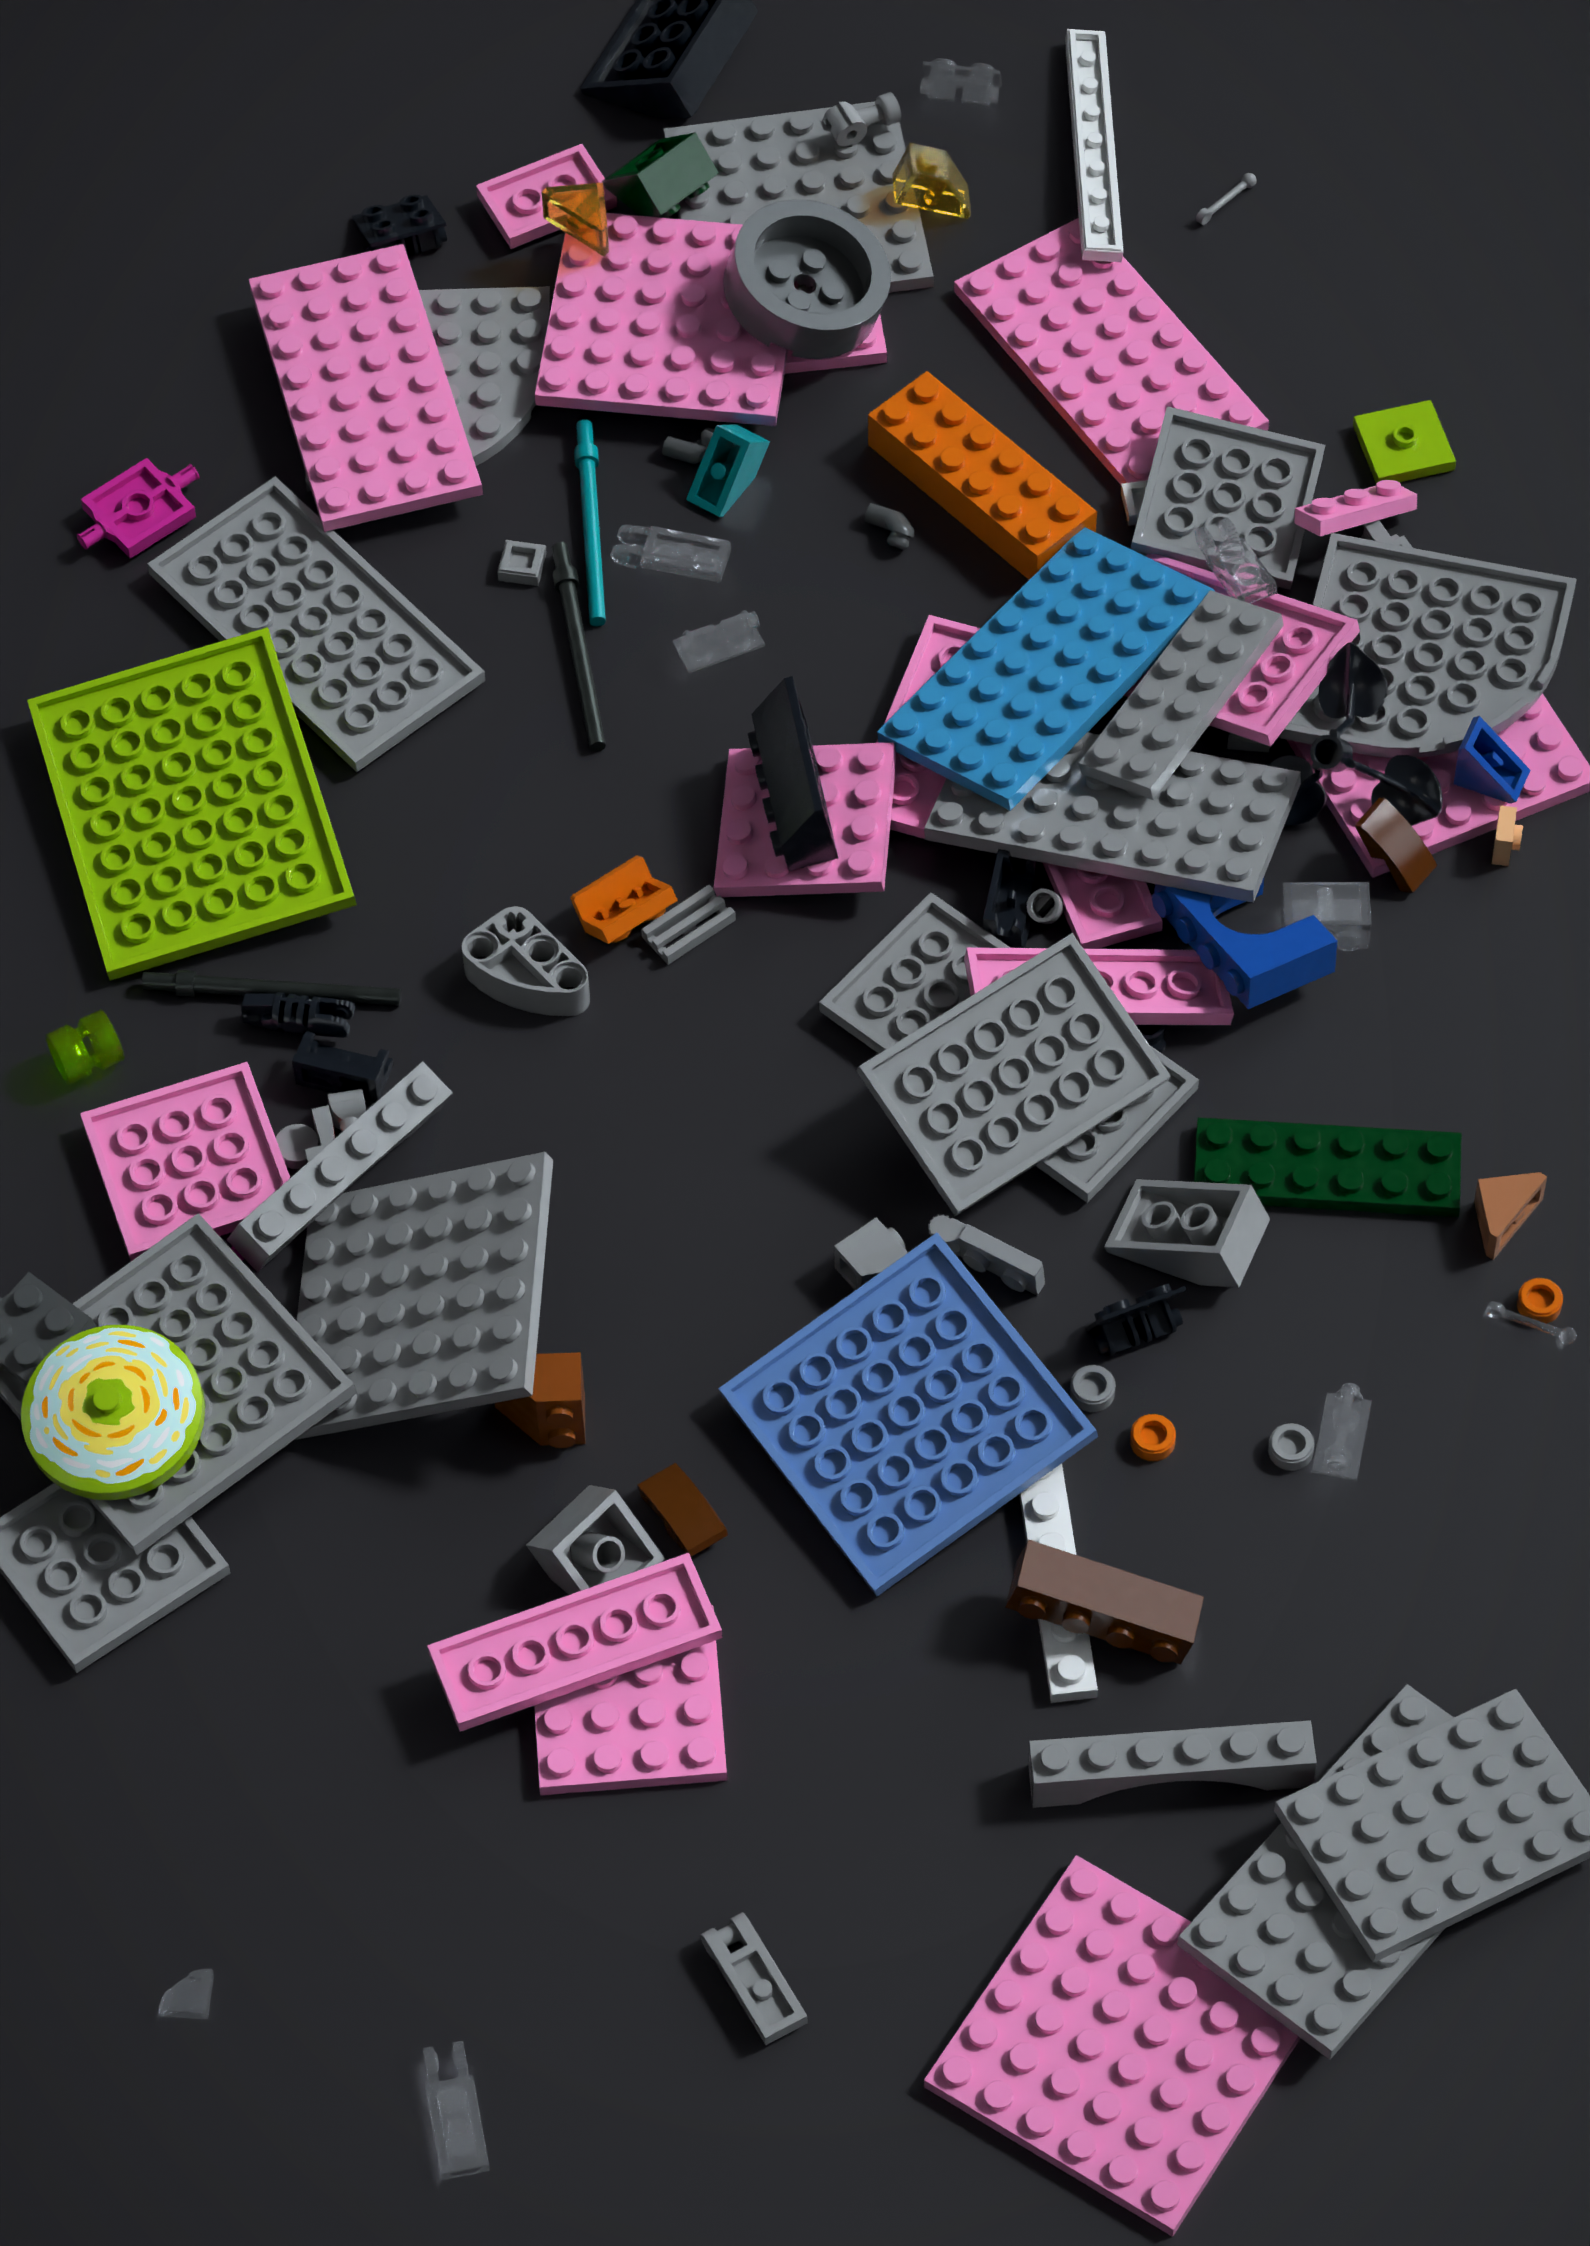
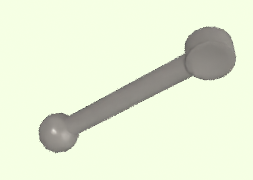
(1247, 181)

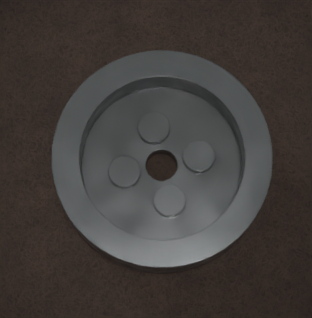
(817, 249)

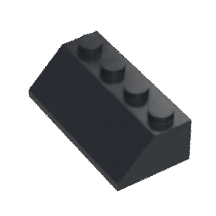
(792, 780)

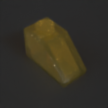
(930, 182)

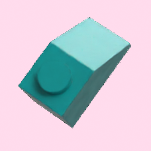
(727, 468)

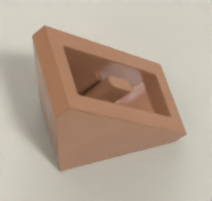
(1505, 1205)

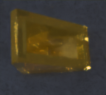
(579, 212)

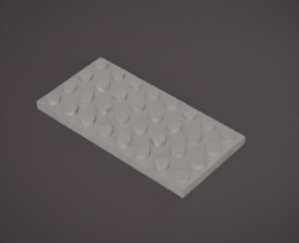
(347, 641)
(1201, 832)
(923, 974)
(1283, 1936)

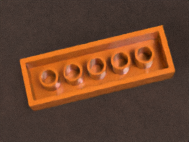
(977, 474)

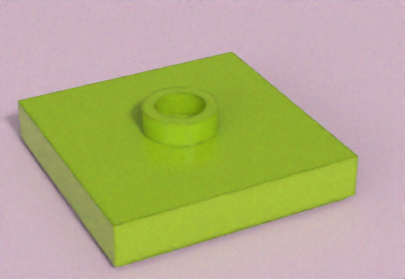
(1404, 442)

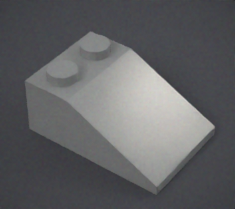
(1191, 1229)

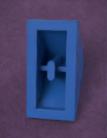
(1489, 765)

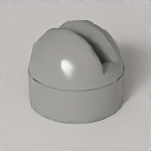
(1040, 902)

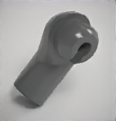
(687, 451)
(891, 520)

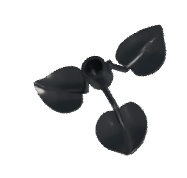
(1349, 690)

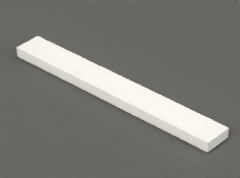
(1093, 146)

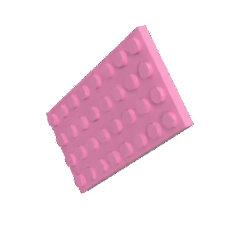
(1100, 348)
(365, 387)

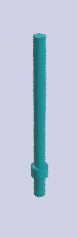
(586, 460)

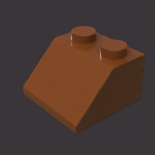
(558, 1402)

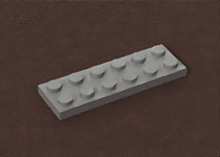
(1181, 694)

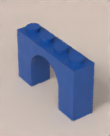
(1249, 964)

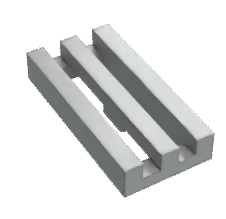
(684, 919)

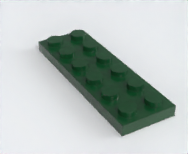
(1334, 1165)

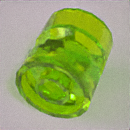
(71, 1054)

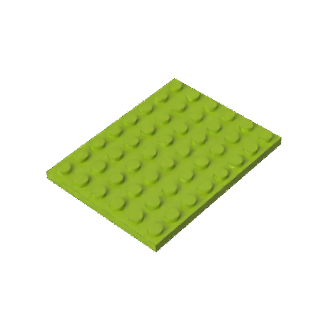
(190, 803)

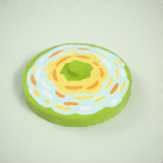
(113, 1412)

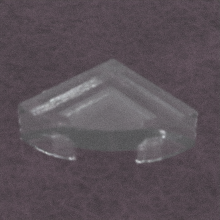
(189, 1996)

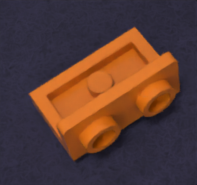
(622, 901)

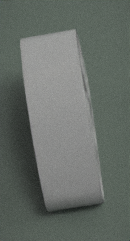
(511, 973)

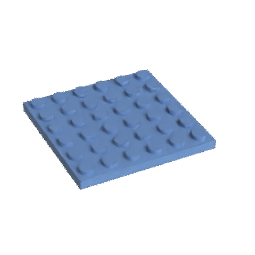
(907, 1413)

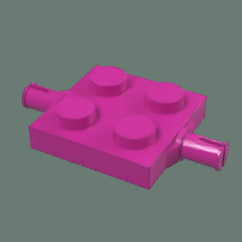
(138, 507)

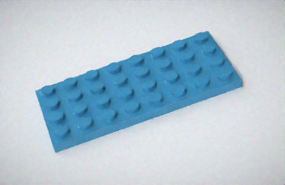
(1044, 668)

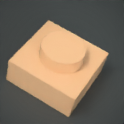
(1507, 836)

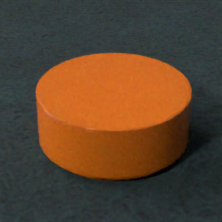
(1540, 1300)
(1153, 1437)

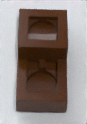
(1394, 840)
(683, 1509)

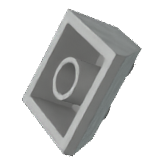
(593, 1542)

